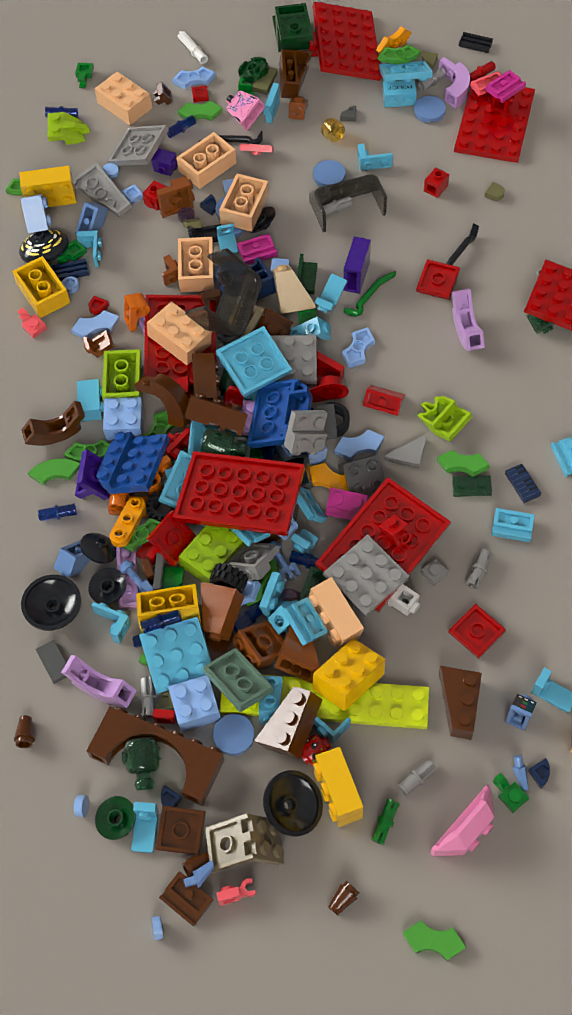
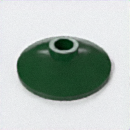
(107, 814)

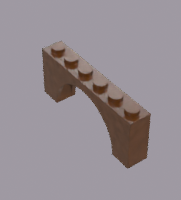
(200, 762)

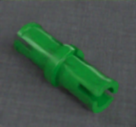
(385, 821)

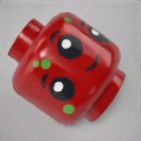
(314, 746)

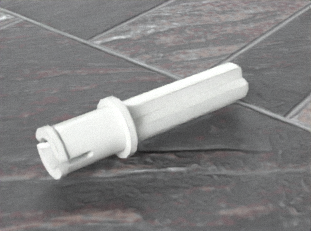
(196, 51)

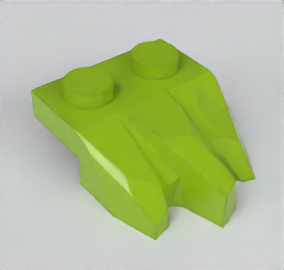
(66, 127)
(444, 417)

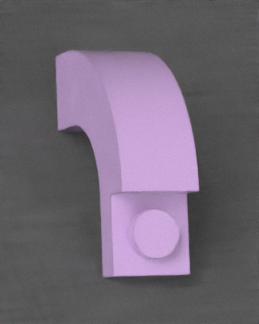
(458, 91)
(467, 329)
(107, 689)

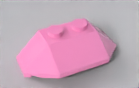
(469, 826)

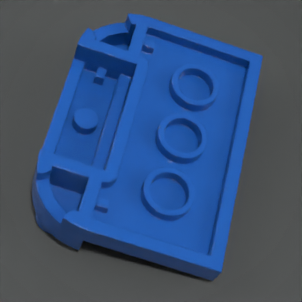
(274, 409)
(131, 462)

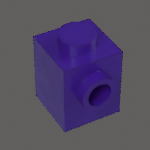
(164, 162)

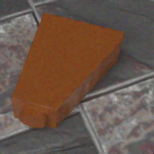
(219, 610)
(296, 658)

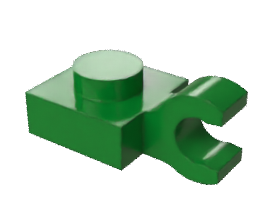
(82, 72)
(73, 252)
(511, 795)

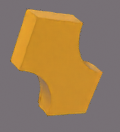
(396, 40)
(325, 477)

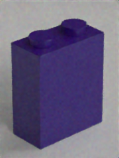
(357, 264)

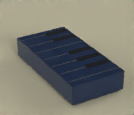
(523, 483)

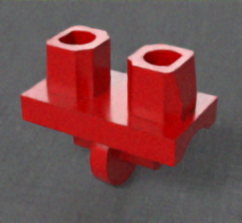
(177, 443)

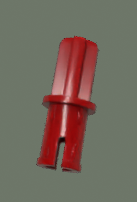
(483, 70)

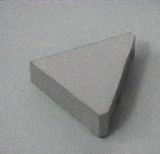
(408, 454)

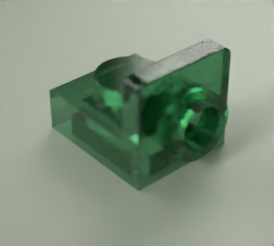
(540, 325)

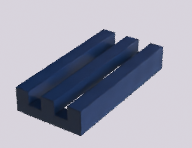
(69, 269)

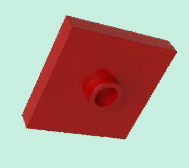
(438, 279)
(171, 538)
(476, 631)

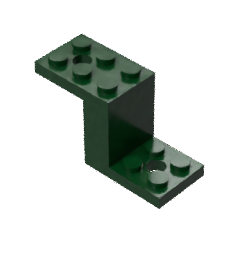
(292, 27)

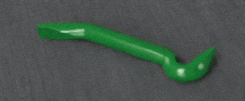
(368, 294)

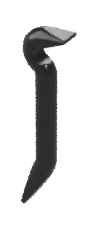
(237, 138)
(473, 234)

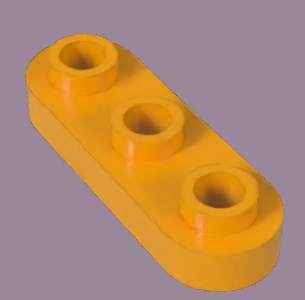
(128, 527)

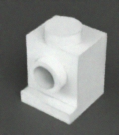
(403, 595)

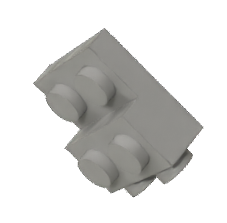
(306, 432)
(254, 559)

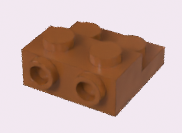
(175, 196)
(259, 644)

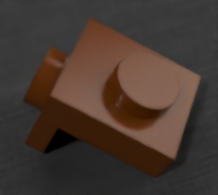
(297, 108)
(171, 275)
(99, 344)

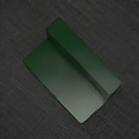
(307, 274)

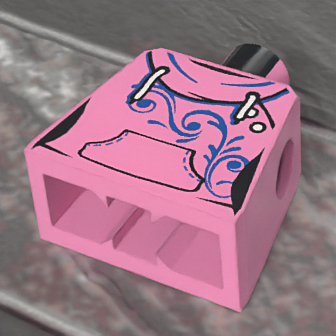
(244, 108)

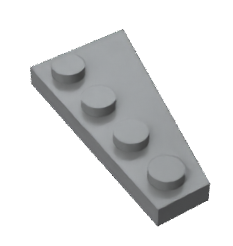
(100, 187)

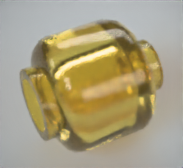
(332, 129)

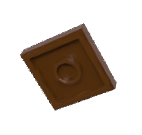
(181, 830)

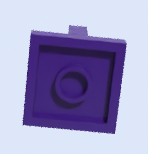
(87, 481)

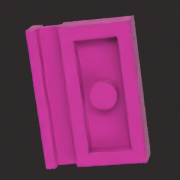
(505, 86)
(257, 247)
(344, 503)

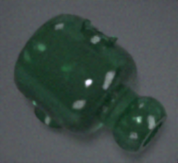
(223, 443)
(141, 759)

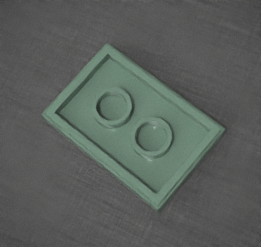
(238, 679)

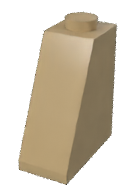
(290, 291)

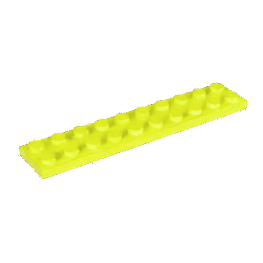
(379, 705)

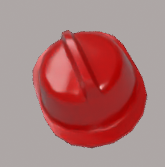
(329, 388)

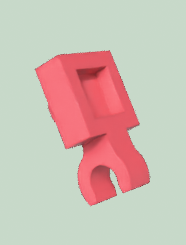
(32, 325)
(232, 894)

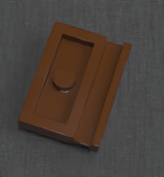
(275, 323)
(187, 902)

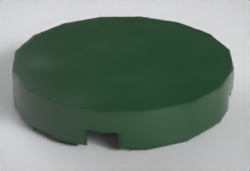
(254, 69)

